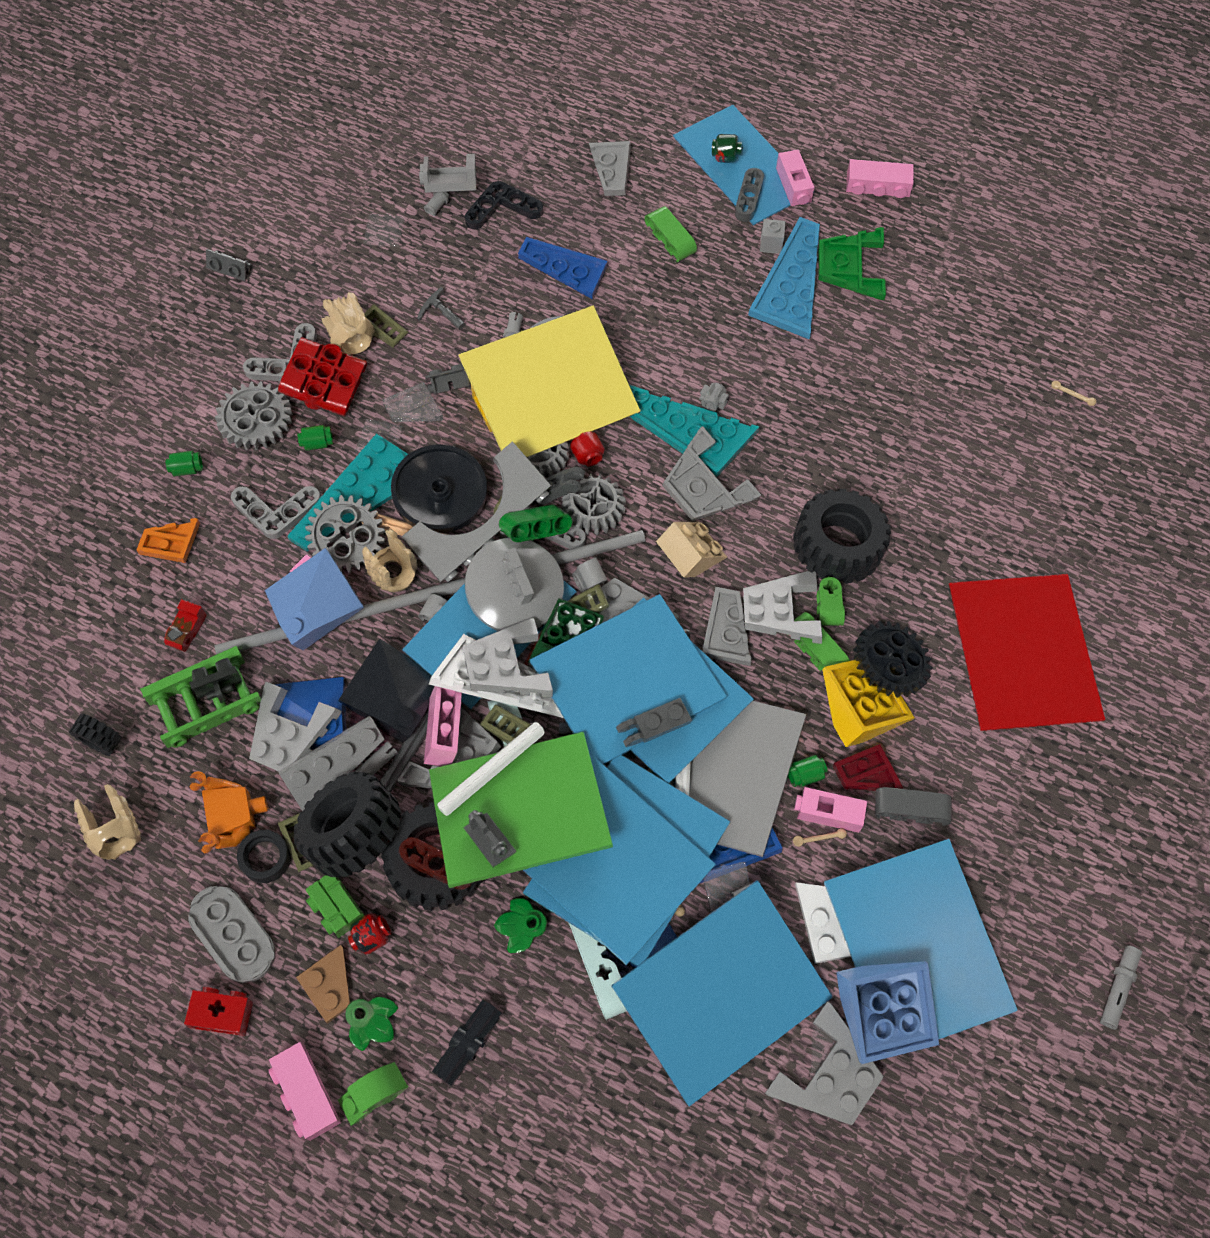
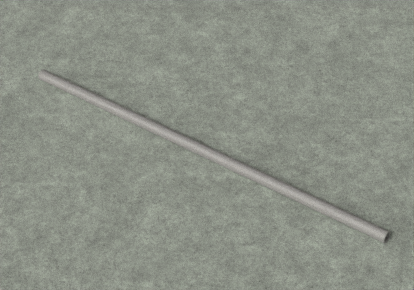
(440, 590)

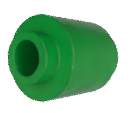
(315, 437)
(184, 463)
(807, 771)

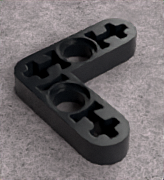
(502, 198)

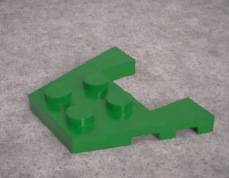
(842, 262)

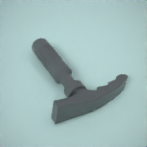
(434, 301)

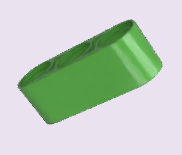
(671, 233)
(821, 654)

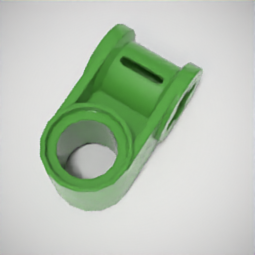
(830, 606)

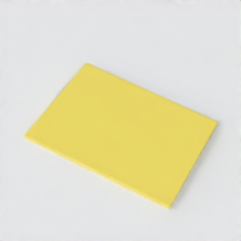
(550, 382)

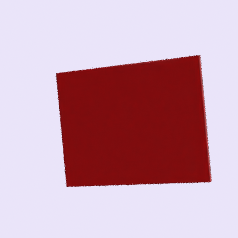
(1025, 652)

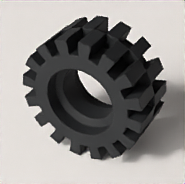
(95, 734)

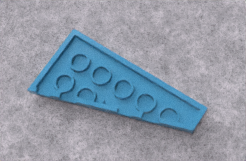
(789, 287)

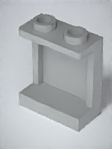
(449, 178)

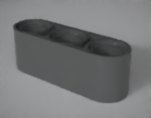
(914, 805)

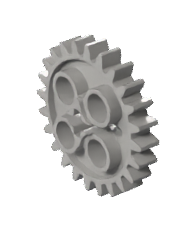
(253, 415)
(332, 517)

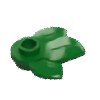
(516, 925)
(374, 1024)

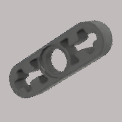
(751, 202)

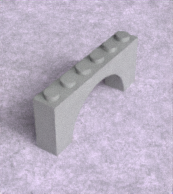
(445, 553)

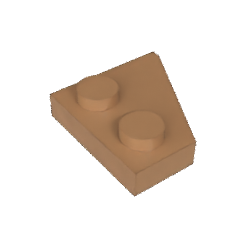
(328, 984)

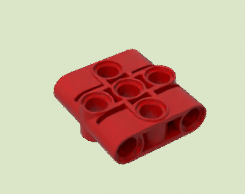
(307, 381)

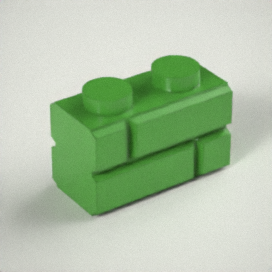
(335, 905)

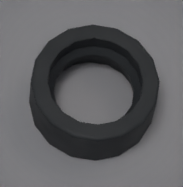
(258, 837)

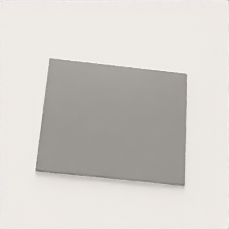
(746, 773)

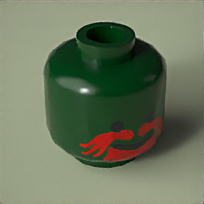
(726, 148)

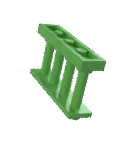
(178, 683)

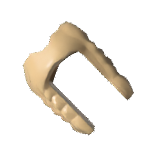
(347, 324)
(394, 553)
(122, 826)

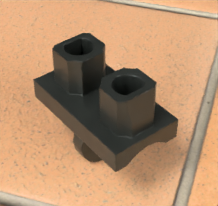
(217, 683)

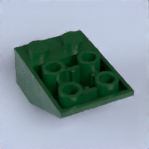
(564, 624)

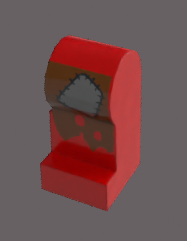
(185, 625)

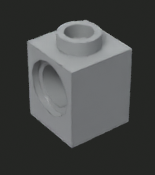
(772, 236)

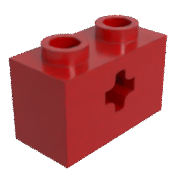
(231, 1021)

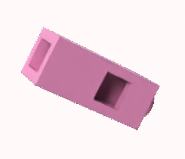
(795, 177)
(831, 809)

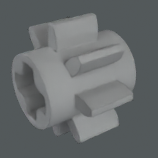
(713, 396)

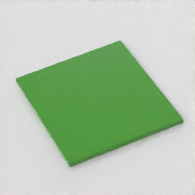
(540, 803)

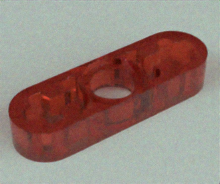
(414, 861)

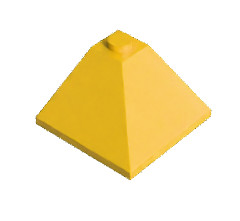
(859, 709)

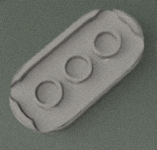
(231, 934)

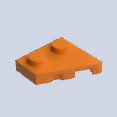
(170, 541)

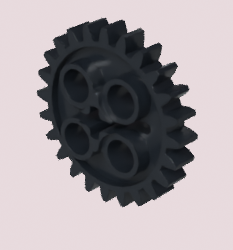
(892, 659)

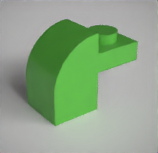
(372, 1092)

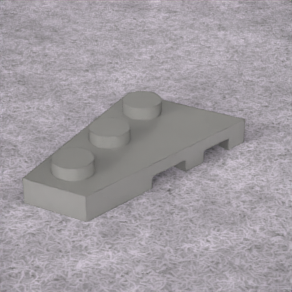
(612, 165)
(726, 629)

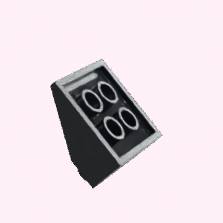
(389, 691)

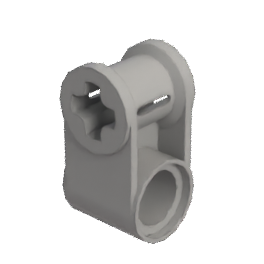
(588, 575)

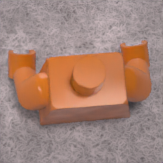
(227, 811)

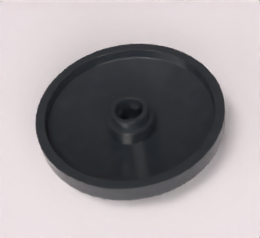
(439, 488)

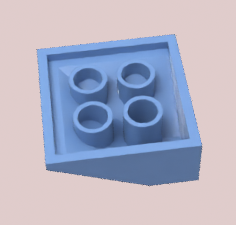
(313, 600)
(888, 1009)

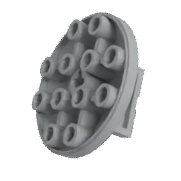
(513, 583)

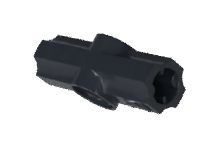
(467, 1042)

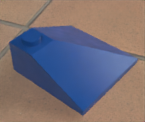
(303, 699)

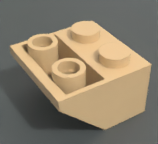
(690, 548)

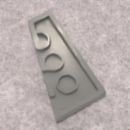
(331, 760)

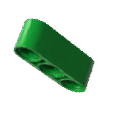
(535, 523)

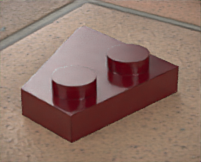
(867, 771)

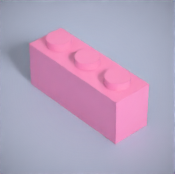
(879, 178)
(442, 727)
(303, 1092)

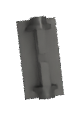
(227, 264)
(440, 380)
(488, 838)

